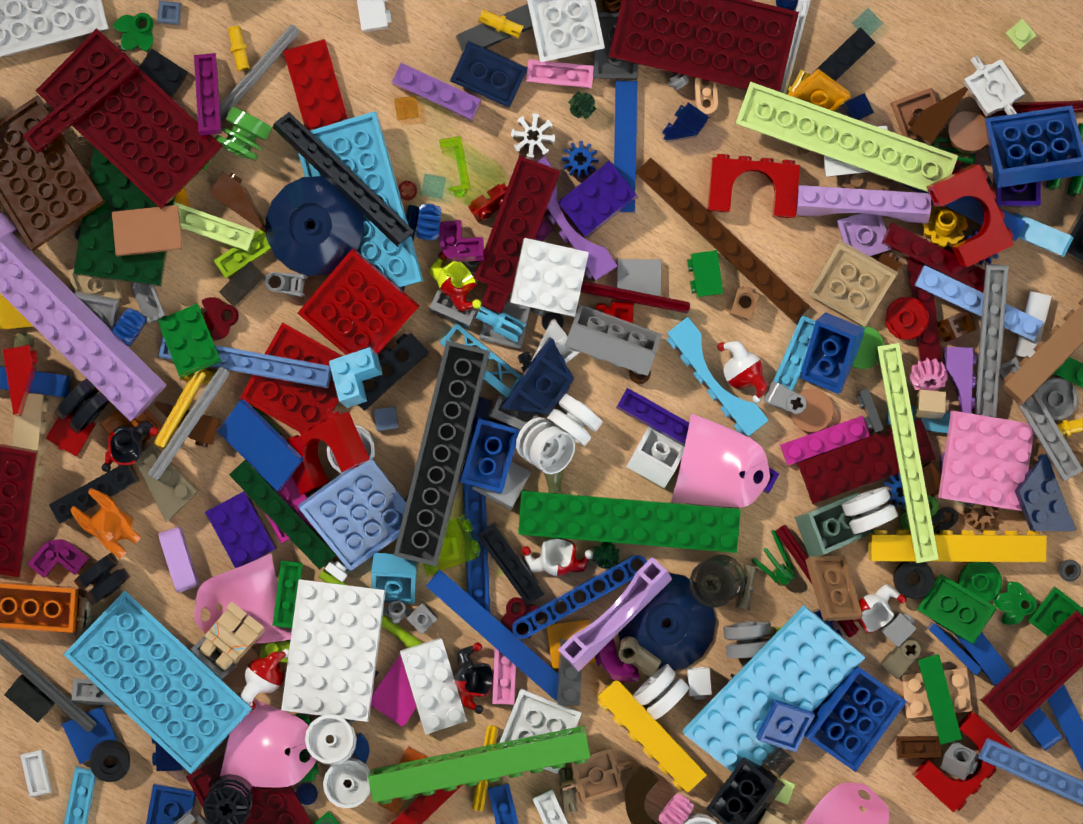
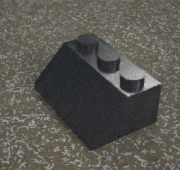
(745, 794)

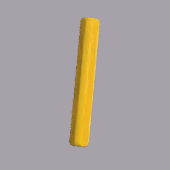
(180, 409)
(481, 788)

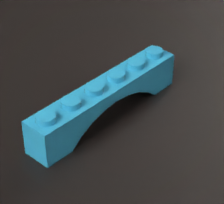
(688, 340)

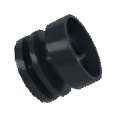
(232, 791)

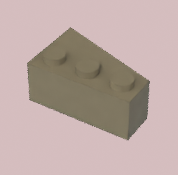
(173, 487)

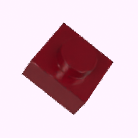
(495, 298)

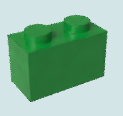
(705, 274)

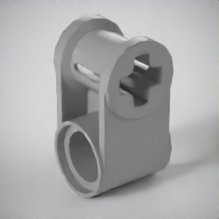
(288, 283)
(781, 397)

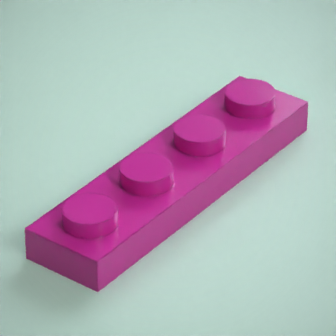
(824, 440)

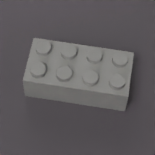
(613, 340)

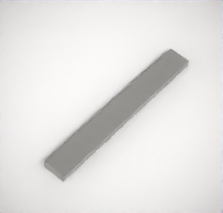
(991, 340)

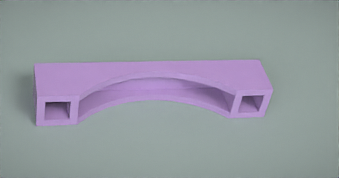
(829, 200)
(642, 589)

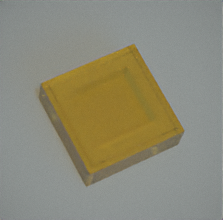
(406, 108)

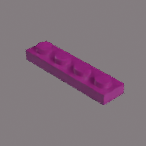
(207, 94)

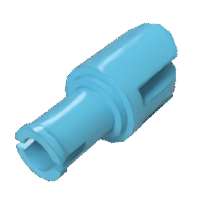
(502, 324)

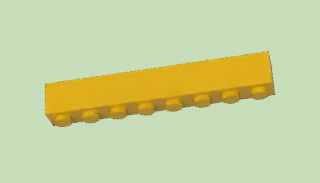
(961, 547)

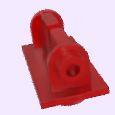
(483, 208)

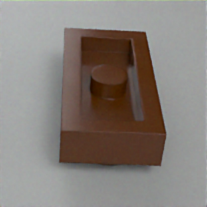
(918, 747)

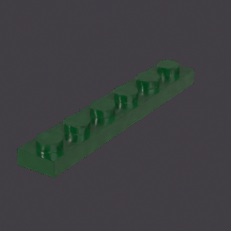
(282, 514)

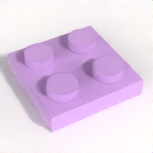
(864, 233)

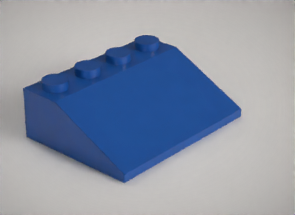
(1035, 146)
(854, 718)

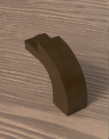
(635, 794)

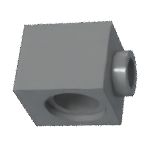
(422, 618)
(899, 628)
(959, 760)

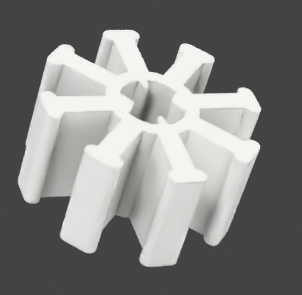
(533, 129)

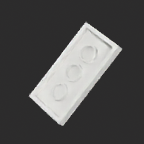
(433, 686)

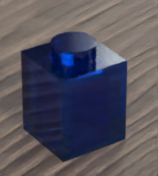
(858, 107)

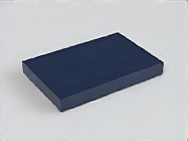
(488, 74)

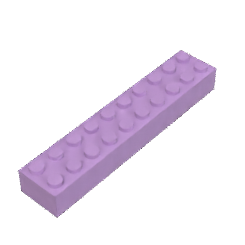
(75, 330)

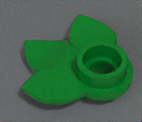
(133, 34)
(1011, 603)

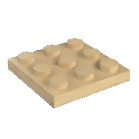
(852, 283)

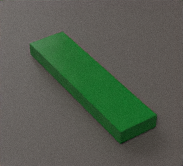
(939, 699)

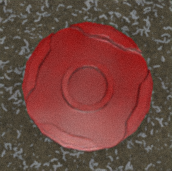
(907, 318)

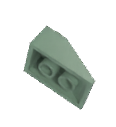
(827, 528)

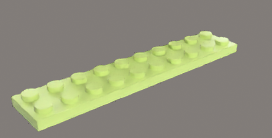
(843, 138)

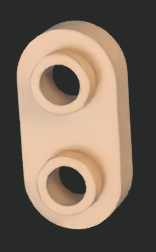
(706, 93)

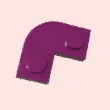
(459, 248)
(58, 551)
(612, 664)

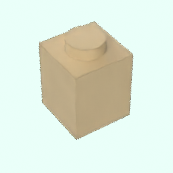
(931, 404)

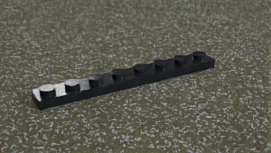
(343, 179)

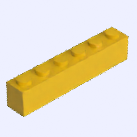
(651, 735)

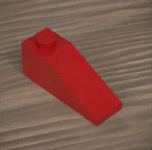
(20, 374)

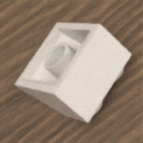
(656, 457)

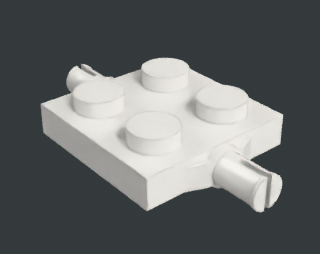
(993, 87)

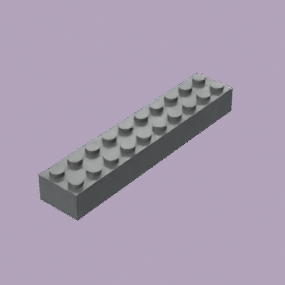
(442, 453)

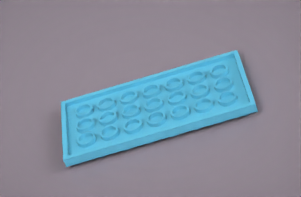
(363, 150)
(795, 667)
(158, 682)

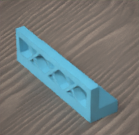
(497, 384)

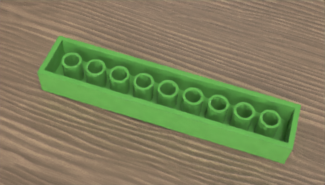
(479, 764)

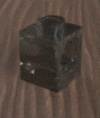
(779, 761)

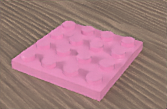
(985, 460)

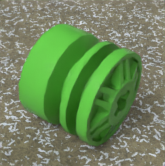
(243, 133)

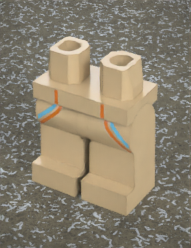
(232, 636)

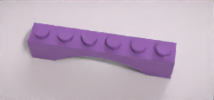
(599, 260)
(959, 368)

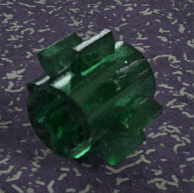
(582, 105)
(606, 555)

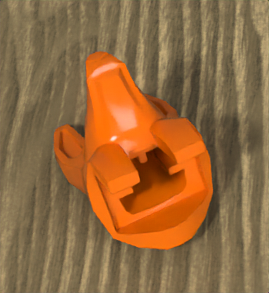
(108, 524)

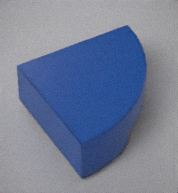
(362, 748)

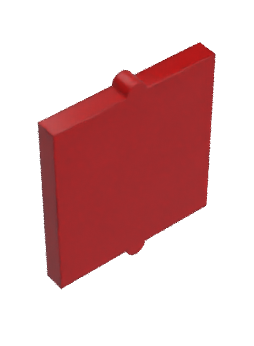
(66, 438)

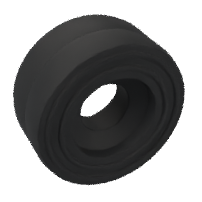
(916, 591)
(114, 772)

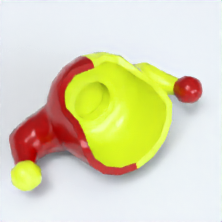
(454, 282)

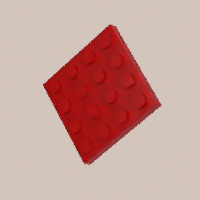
(358, 306)
(289, 401)

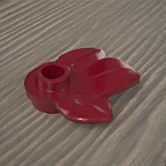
(215, 317)
(510, 615)

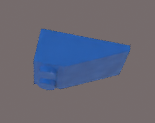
(831, 352)
(489, 454)

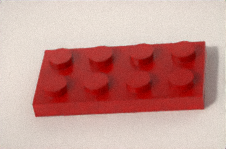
(315, 85)

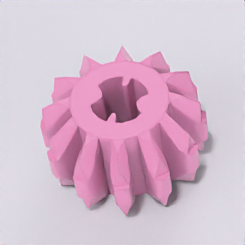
(928, 375)
(676, 810)

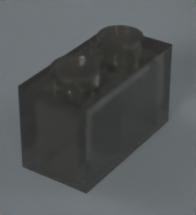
(243, 284)

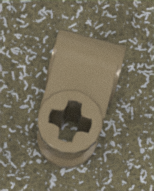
(900, 659)

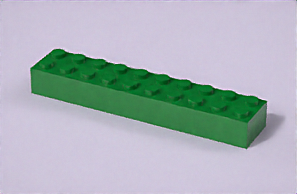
(629, 521)

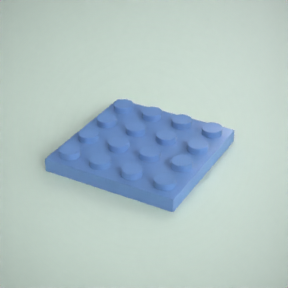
(356, 513)

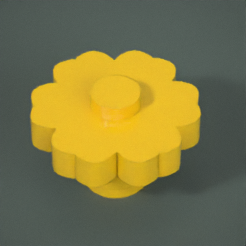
(945, 227)

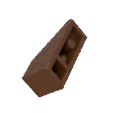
(931, 120)
(237, 198)
(203, 432)

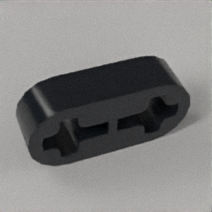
(946, 524)

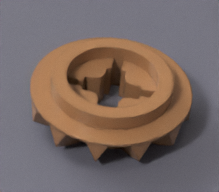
(984, 522)

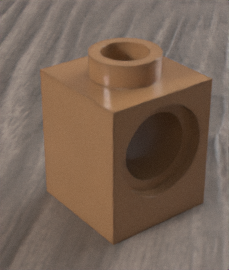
(737, 310)

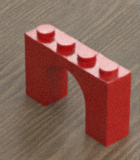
(782, 175)
(993, 234)
(342, 438)
(955, 791)

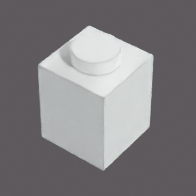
(699, 682)

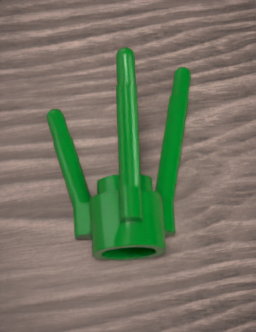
(783, 573)

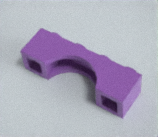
(436, 91)

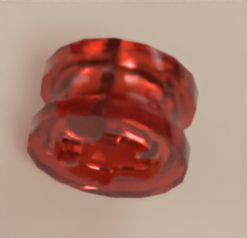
(407, 183)

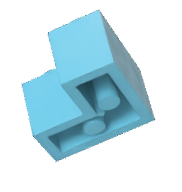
(350, 372)

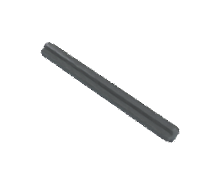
(46, 687)

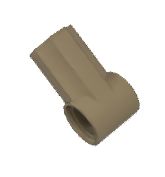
(639, 657)

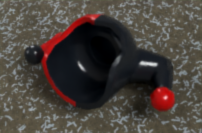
(126, 444)
(472, 678)

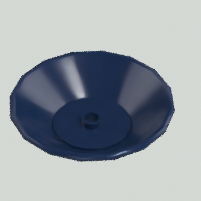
(336, 229)
(690, 626)

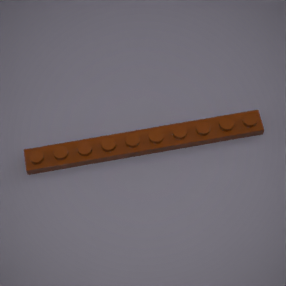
(722, 240)

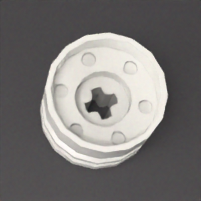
(545, 445)

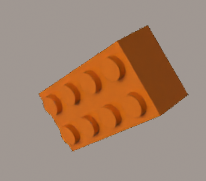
(38, 607)

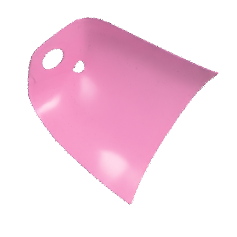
(713, 464)
(250, 588)
(259, 746)
(843, 807)

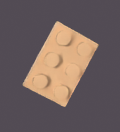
(917, 701)

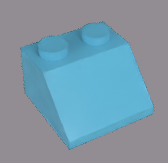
(395, 576)

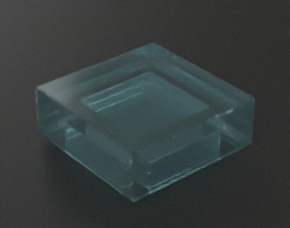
(867, 21)
(433, 186)

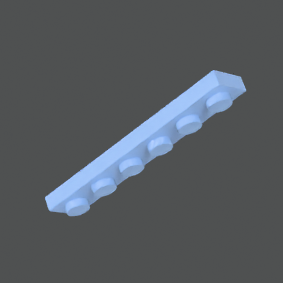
(972, 301)

